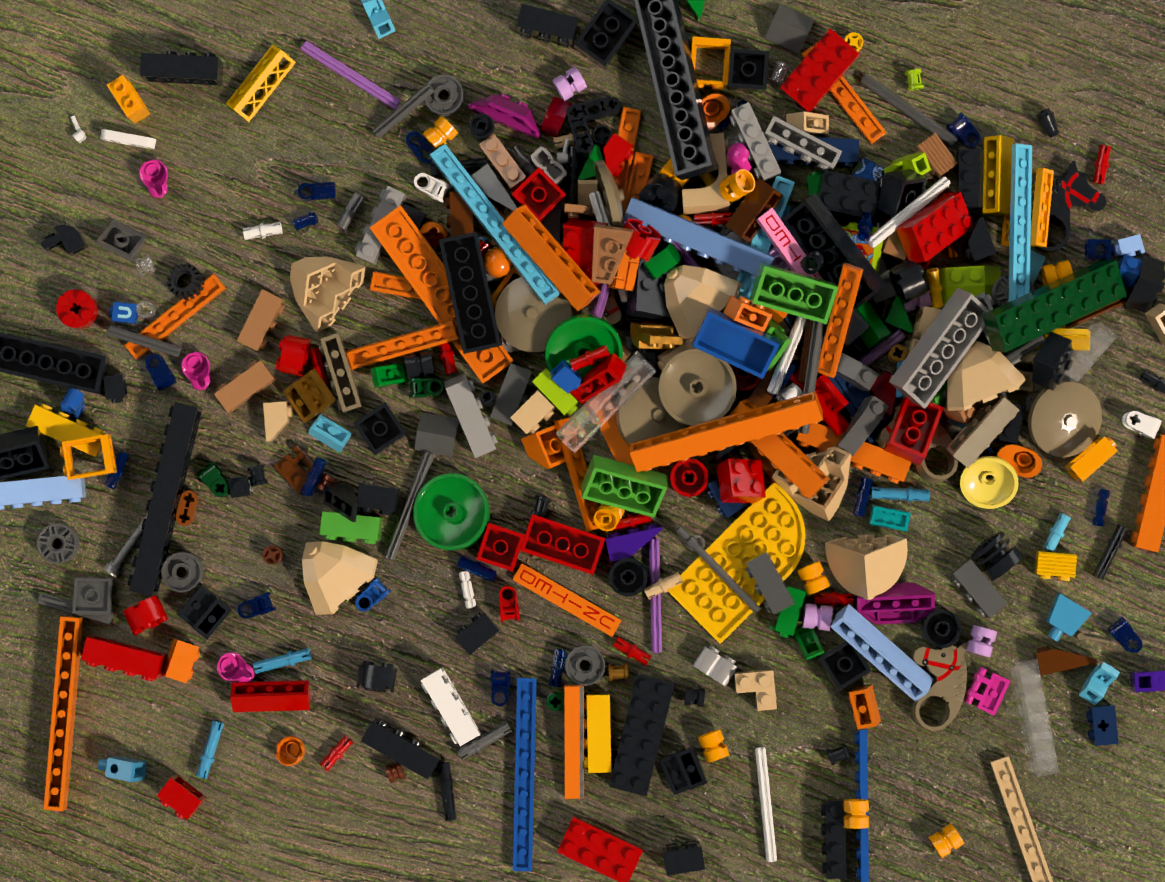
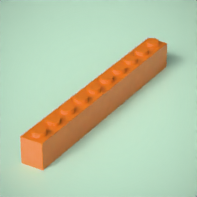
(726, 432)
(63, 713)

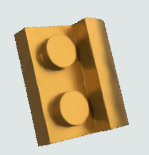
(654, 336)
(309, 396)

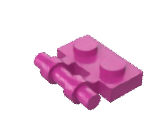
(992, 694)

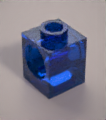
(1090, 252)

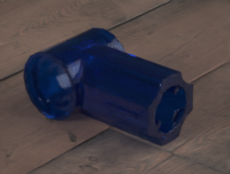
(320, 191)

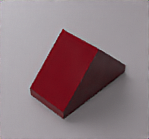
(555, 117)

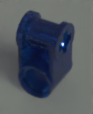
(964, 130)
(161, 375)
(257, 605)
(1123, 633)
(500, 685)

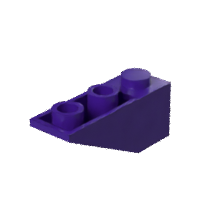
(626, 545)
(1147, 681)

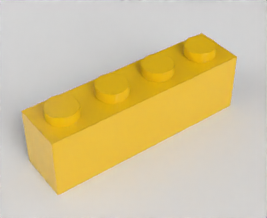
(997, 175)
(63, 429)
(598, 733)

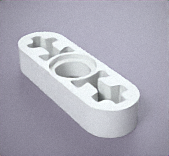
(128, 139)

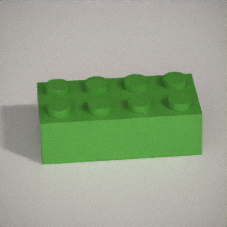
(793, 293)
(623, 487)

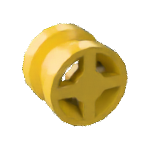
(854, 39)

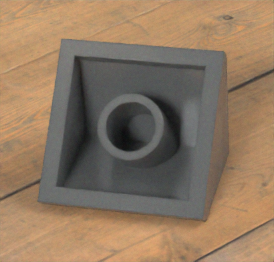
(789, 29)
(122, 240)
(436, 434)

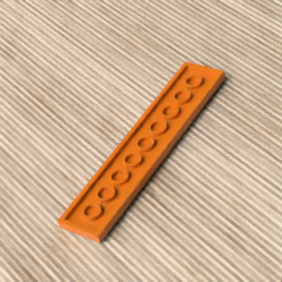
(429, 280)

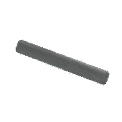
(403, 110)
(144, 341)
(66, 606)

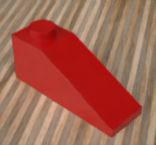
(599, 378)

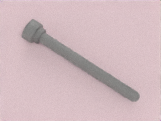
(114, 566)

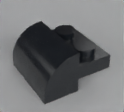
(204, 611)
(683, 770)

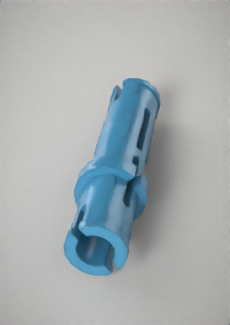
(901, 494)
(282, 660)
(207, 756)

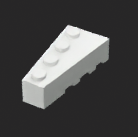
(450, 705)

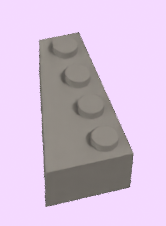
(470, 416)

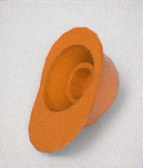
(715, 108)
(1023, 459)

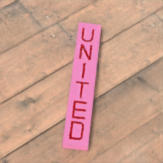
(783, 241)

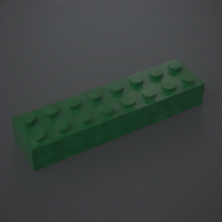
(1054, 305)

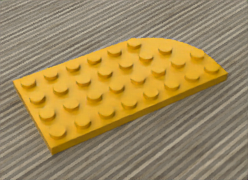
(765, 526)

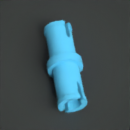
(1056, 532)

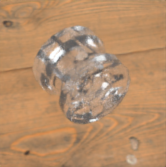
(146, 263)

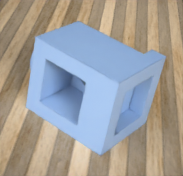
(1129, 246)

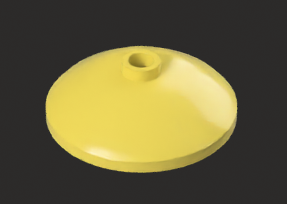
(986, 491)

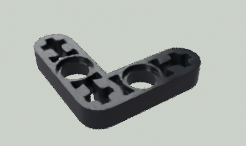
(581, 120)

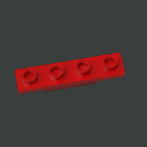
(830, 400)

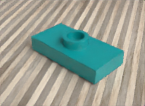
(889, 518)

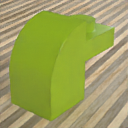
(917, 162)

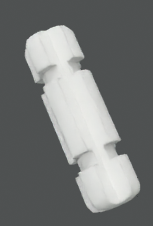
(467, 589)

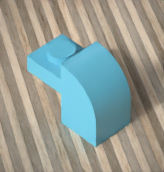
(379, 17)
(1098, 682)

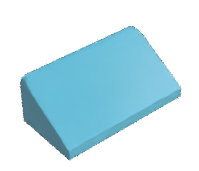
(329, 433)

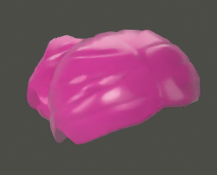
(738, 157)
(154, 176)
(196, 369)
(234, 668)

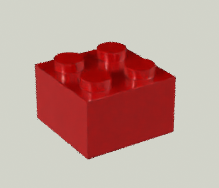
(539, 194)
(741, 481)
(500, 547)
(181, 797)

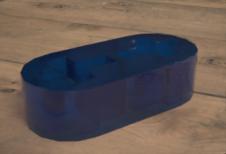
(416, 150)

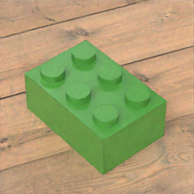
(366, 527)

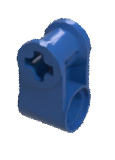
(73, 403)
(373, 594)

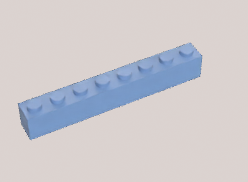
(699, 238)

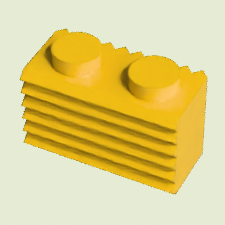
(1055, 564)

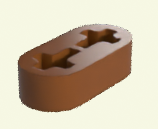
(191, 509)

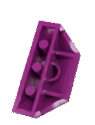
(507, 113)
(898, 604)

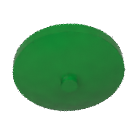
(579, 335)
(451, 512)

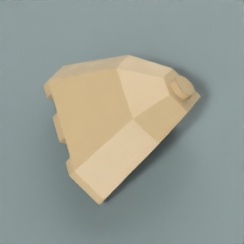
(324, 287)
(691, 293)
(980, 377)
(824, 504)
(334, 574)

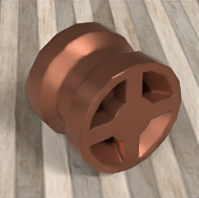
(326, 480)
(269, 556)
(395, 772)

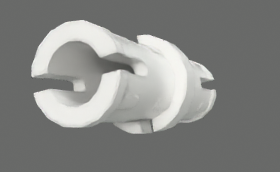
(262, 230)

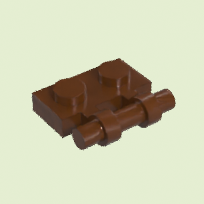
(292, 471)

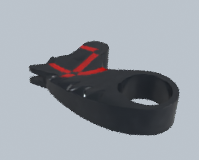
(1072, 192)

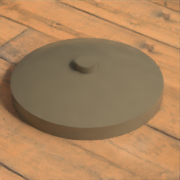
(610, 194)
(525, 319)
(697, 387)
(645, 415)
(1065, 419)

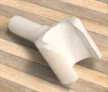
(79, 135)
(562, 157)

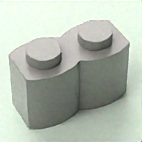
(543, 159)
(714, 665)

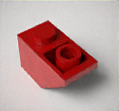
(616, 152)

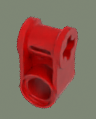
(509, 605)

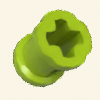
(914, 80)

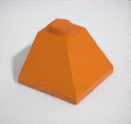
(544, 447)

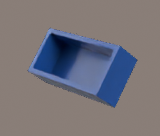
(736, 343)

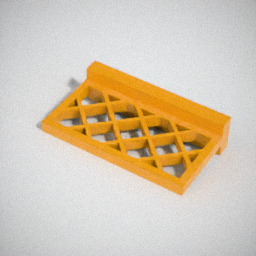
(1039, 208)

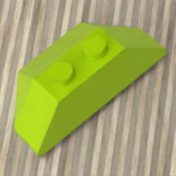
(970, 279)

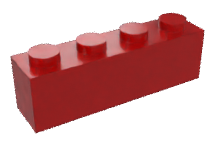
(270, 696)

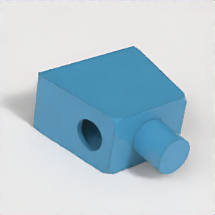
(1065, 617)
(123, 768)

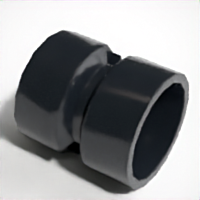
(481, 126)
(419, 364)

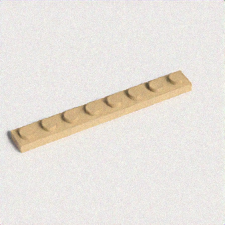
(1020, 820)

